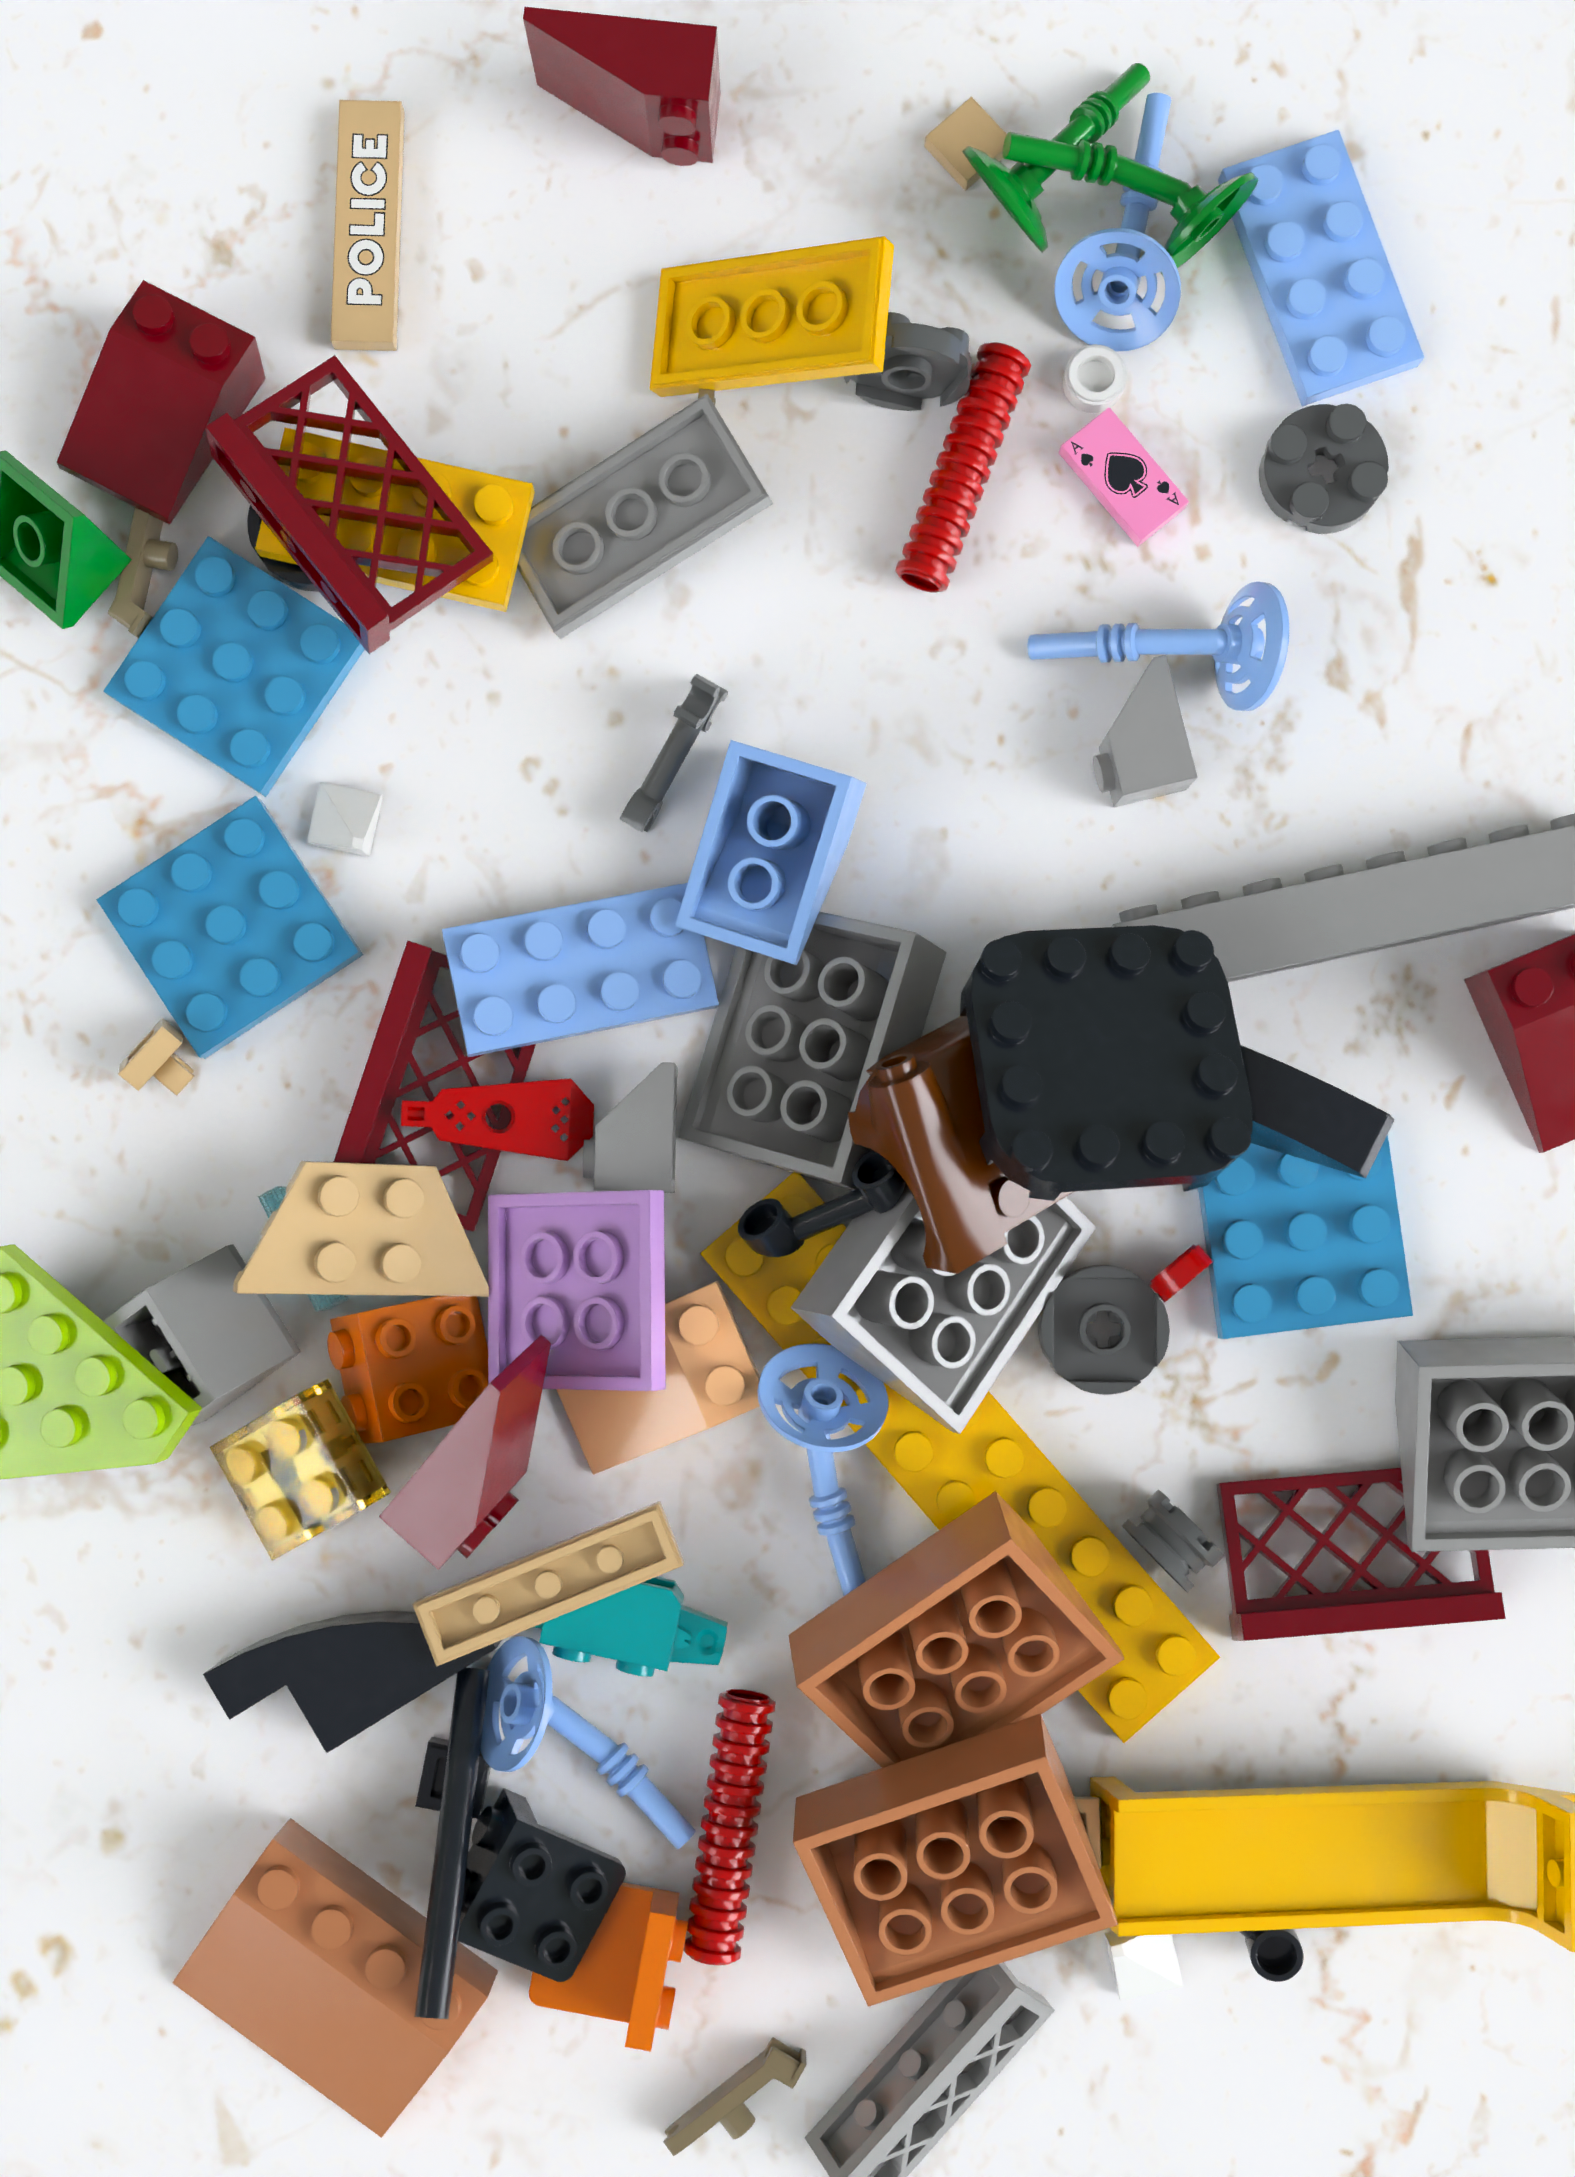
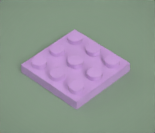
(585, 1279)

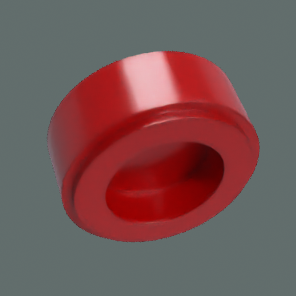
(1180, 1272)

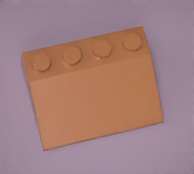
(952, 1640)
(952, 1861)
(327, 1978)

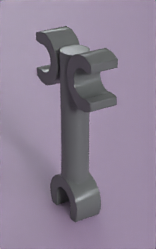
(692, 718)

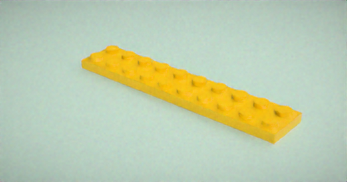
(956, 1471)

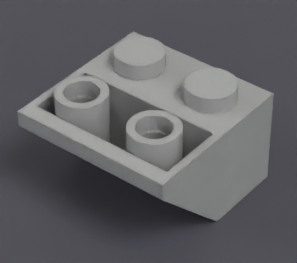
(206, 1333)

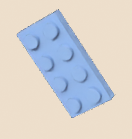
(1322, 270)
(576, 970)

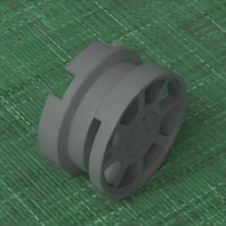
(1173, 1540)

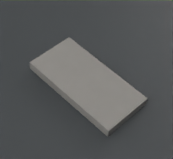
(637, 516)

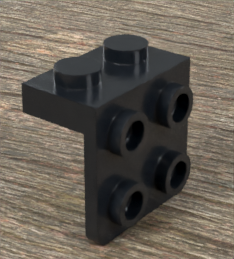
(533, 1890)

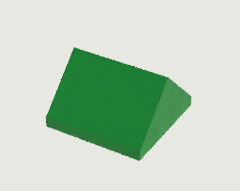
(51, 547)

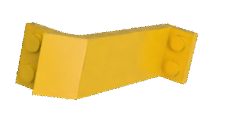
(1338, 1857)

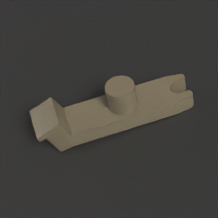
(146, 553)
(728, 2099)

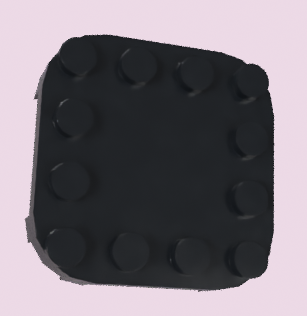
(1107, 1059)

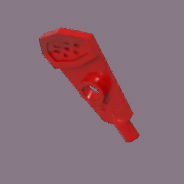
(530, 1120)

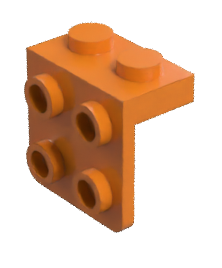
(410, 1365)
(624, 1966)

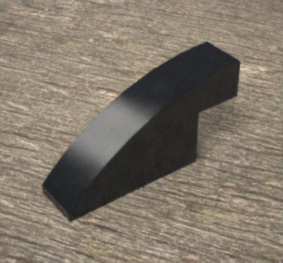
(1312, 1117)
(338, 1671)

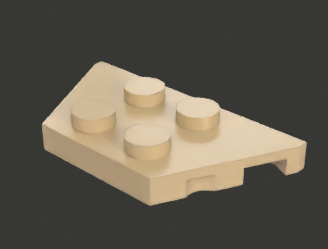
(364, 1234)

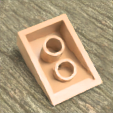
(706, 1384)

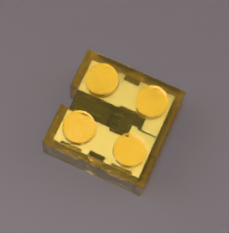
(300, 1469)

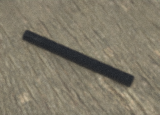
(452, 1845)

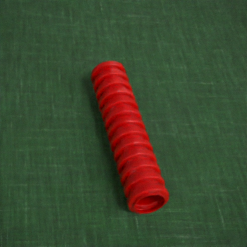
(963, 467)
(729, 1827)

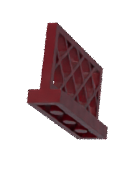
(297, 519)
(387, 1068)
(1344, 1609)

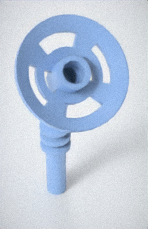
(1124, 268)
(1227, 644)
(817, 1418)
(528, 1708)

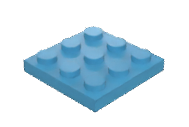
(236, 666)
(229, 927)
(1302, 1244)

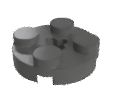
(917, 366)
(1340, 436)
(1128, 1355)

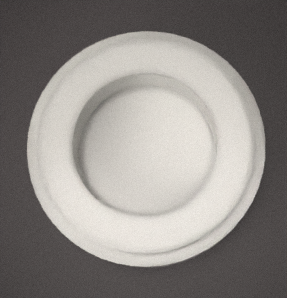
(1094, 378)

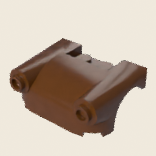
(928, 1123)

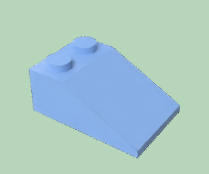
(769, 851)

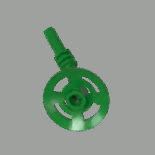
(1022, 183)
(1197, 213)

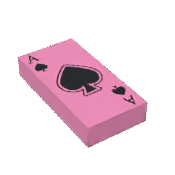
(1123, 476)

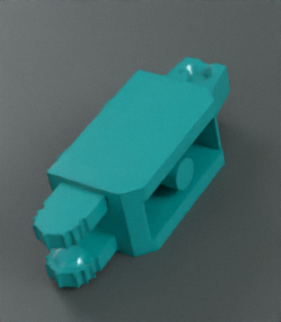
(639, 1629)

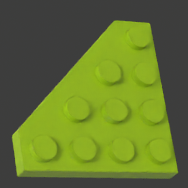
(74, 1386)

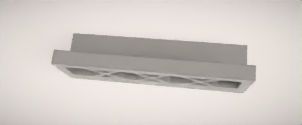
(921, 2075)

